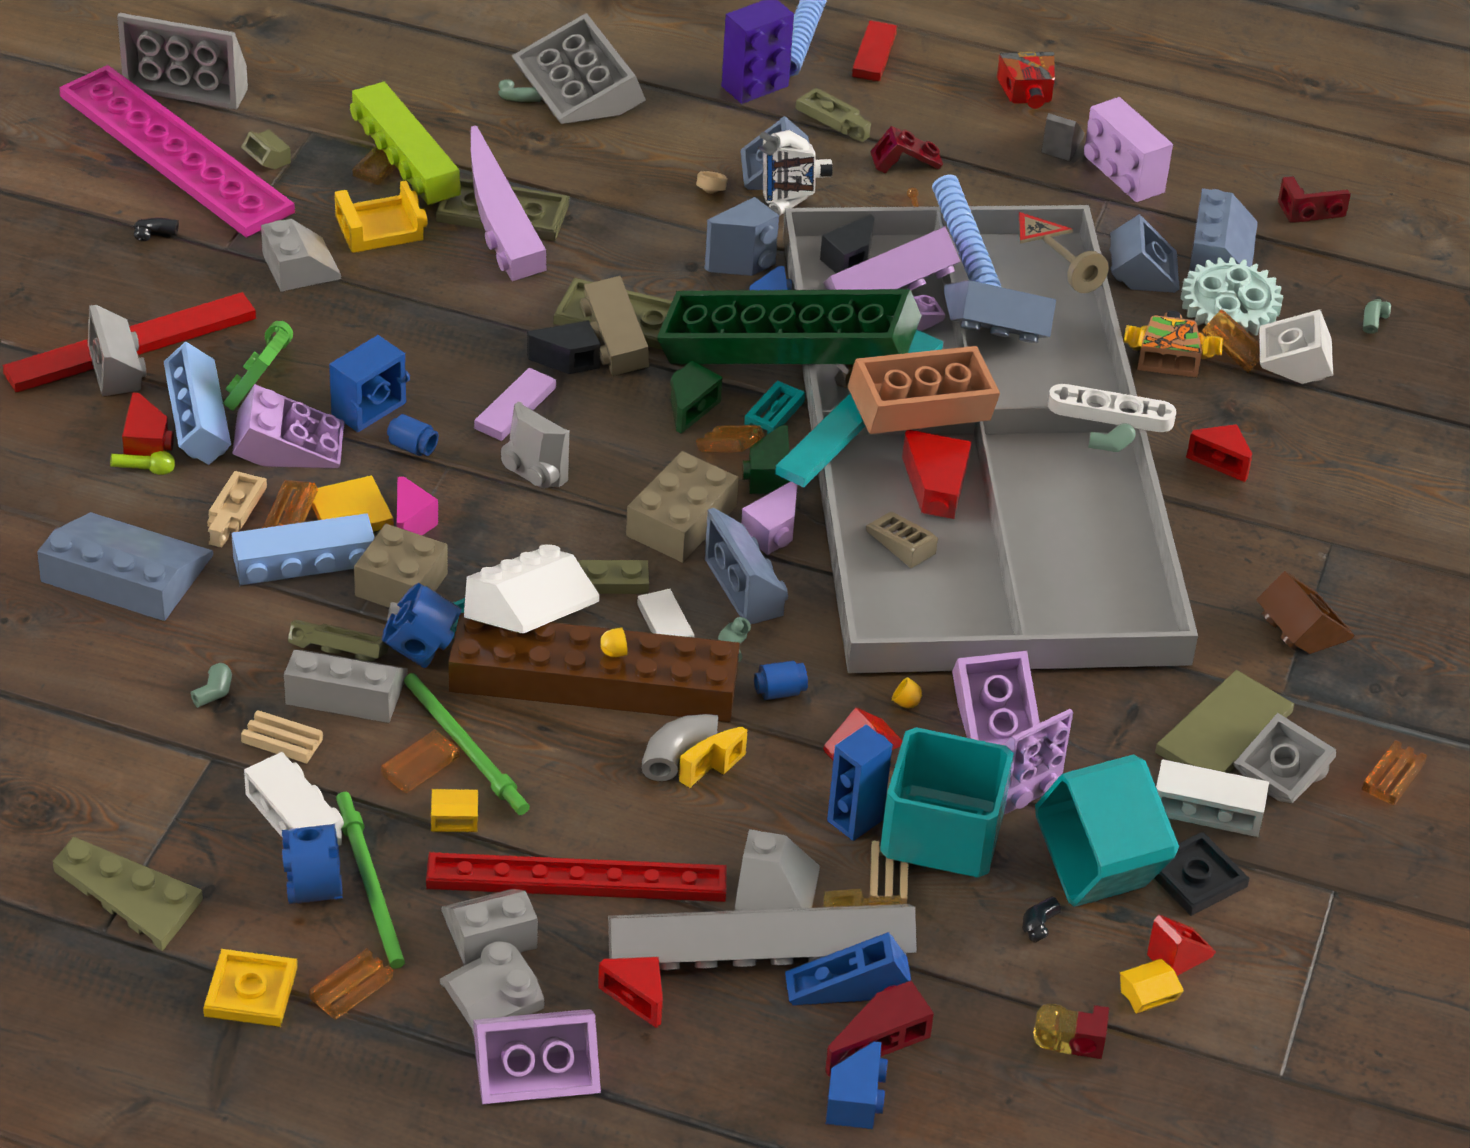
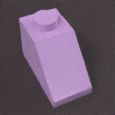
(772, 518)

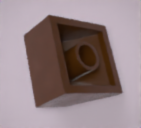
(1302, 615)

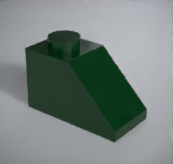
(693, 394)
(762, 462)

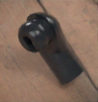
(154, 225)
(1036, 917)

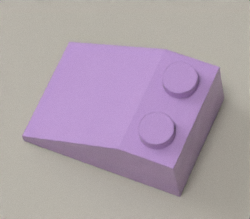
(995, 696)

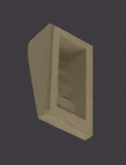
(911, 554)

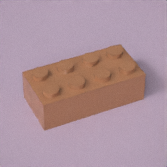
(923, 389)

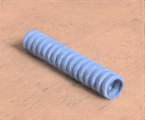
(804, 26)
(964, 231)

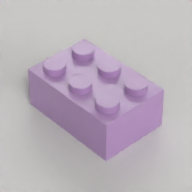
(1128, 149)

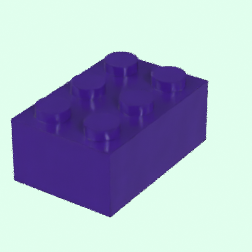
(757, 50)

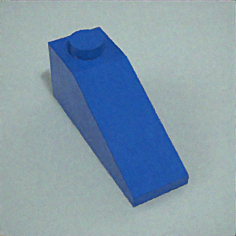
(850, 973)

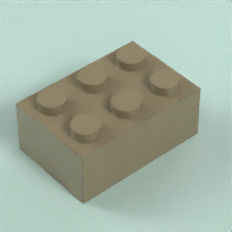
(675, 505)

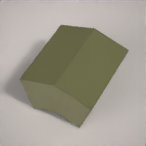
(267, 149)

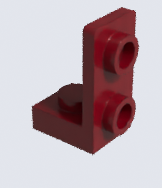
(895, 142)
(1313, 206)

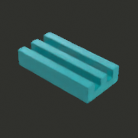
(780, 410)

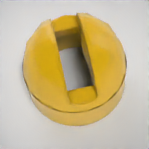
(614, 643)
(907, 694)

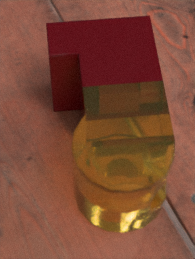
(1072, 1030)

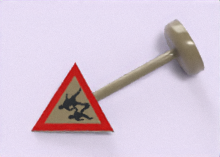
(1085, 271)

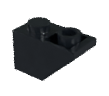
(847, 244)
(565, 347)

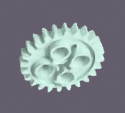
(1236, 289)

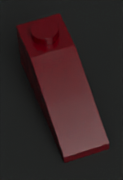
(892, 1016)

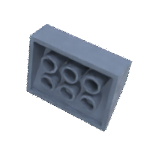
(121, 564)

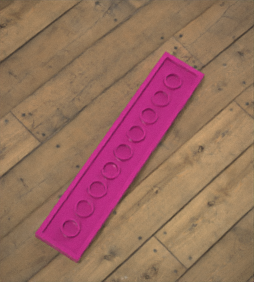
(177, 150)

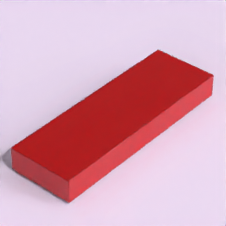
(874, 51)

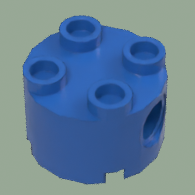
(421, 624)
(312, 864)

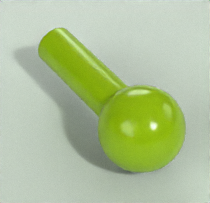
(158, 463)

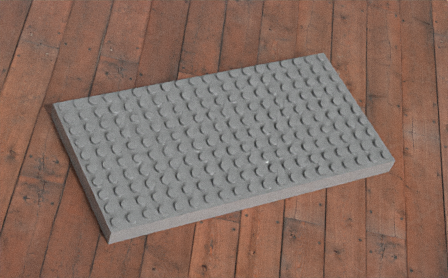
(1049, 537)

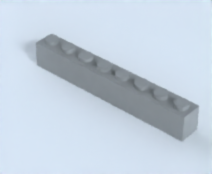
(756, 934)

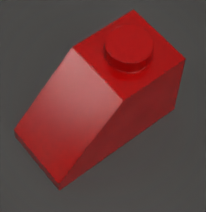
(145, 429)

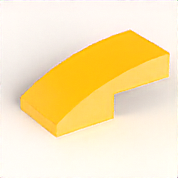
(715, 752)

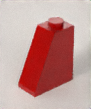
(936, 470)

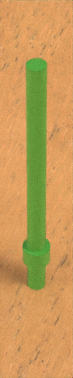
(501, 783)
(354, 828)

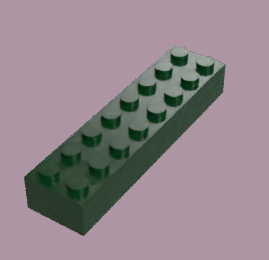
(788, 326)

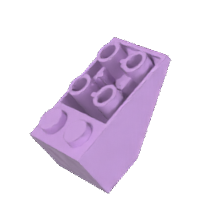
(286, 432)
(1037, 759)

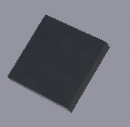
(1201, 875)

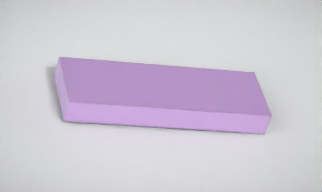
(528, 389)

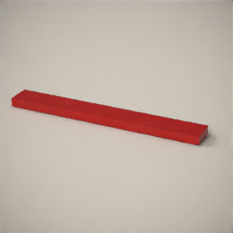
(151, 336)
(577, 877)

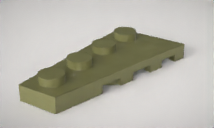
(135, 892)

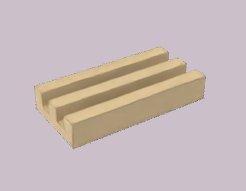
(285, 733)
(874, 865)

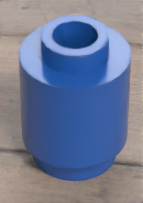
(412, 435)
(781, 679)

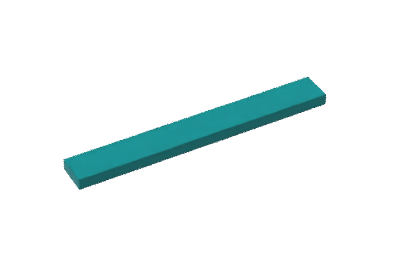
(835, 431)

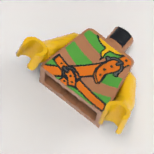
(1171, 345)

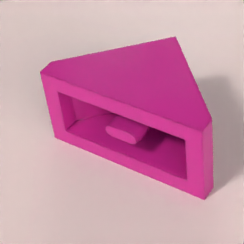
(415, 508)

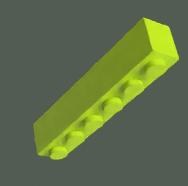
(406, 143)

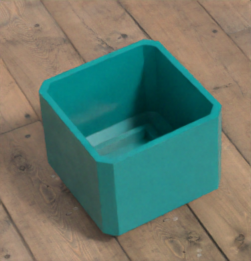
(946, 802)
(1106, 829)

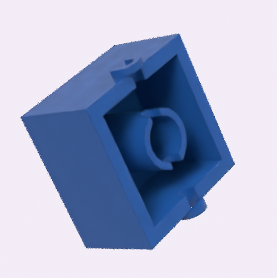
(368, 383)

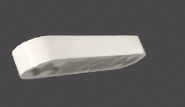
(1111, 403)

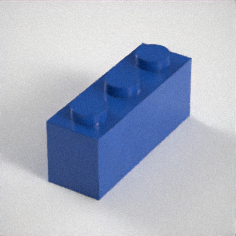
(859, 782)

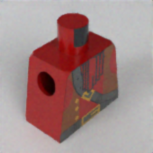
(1027, 77)

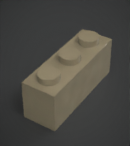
(615, 325)

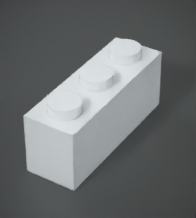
(287, 797)
(1212, 797)

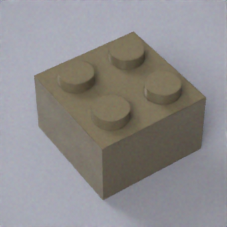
(397, 563)

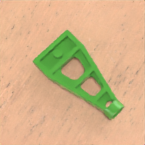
(258, 363)

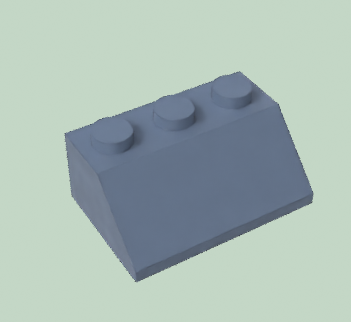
(1222, 230)
(1000, 310)
(743, 569)

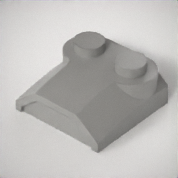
(537, 449)
(1286, 759)
(494, 985)

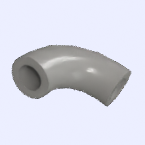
(672, 741)

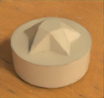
(711, 181)

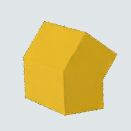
(454, 810)
(1150, 985)

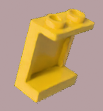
(381, 220)

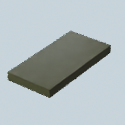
(542, 208)
(648, 310)
(1223, 724)

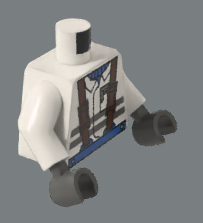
(790, 169)

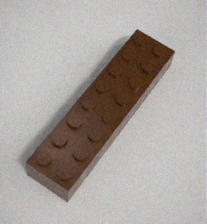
(569, 668)

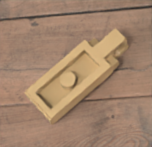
(234, 506)

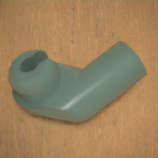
(522, 94)
(1372, 312)
(1114, 440)
(735, 632)
(217, 686)

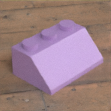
(537, 1056)

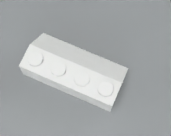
(529, 590)

